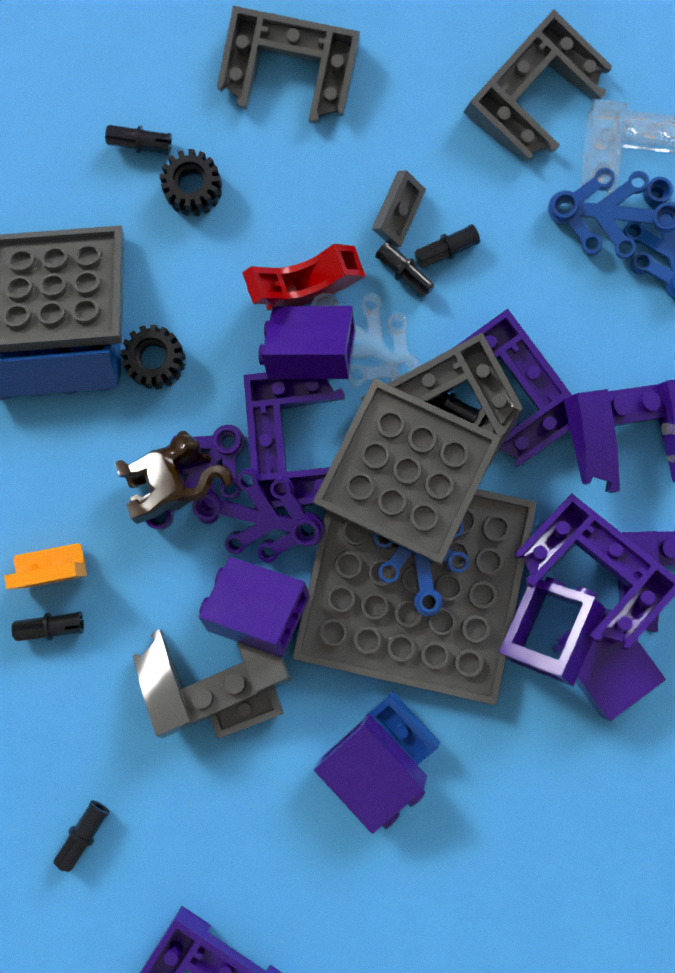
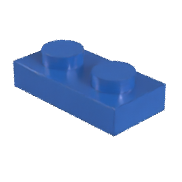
(404, 727)

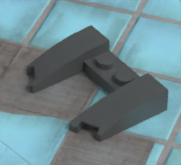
(261, 31)
(551, 45)
(471, 363)
(176, 708)

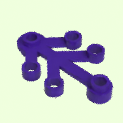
(217, 452)
(264, 517)

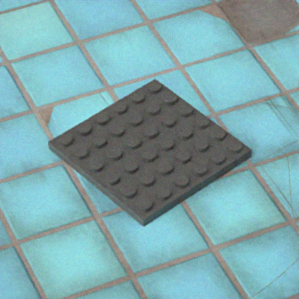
(375, 630)

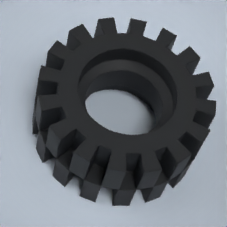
(186, 165)
(145, 339)

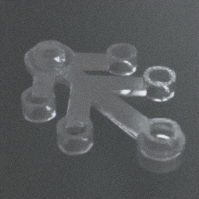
(372, 342)

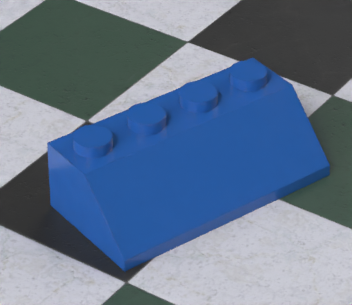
(59, 370)

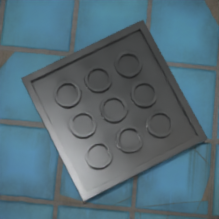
(61, 288)
(407, 471)

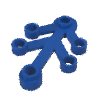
(607, 211)
(664, 246)
(423, 572)

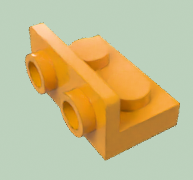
(47, 567)

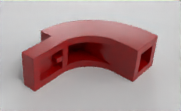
(301, 283)

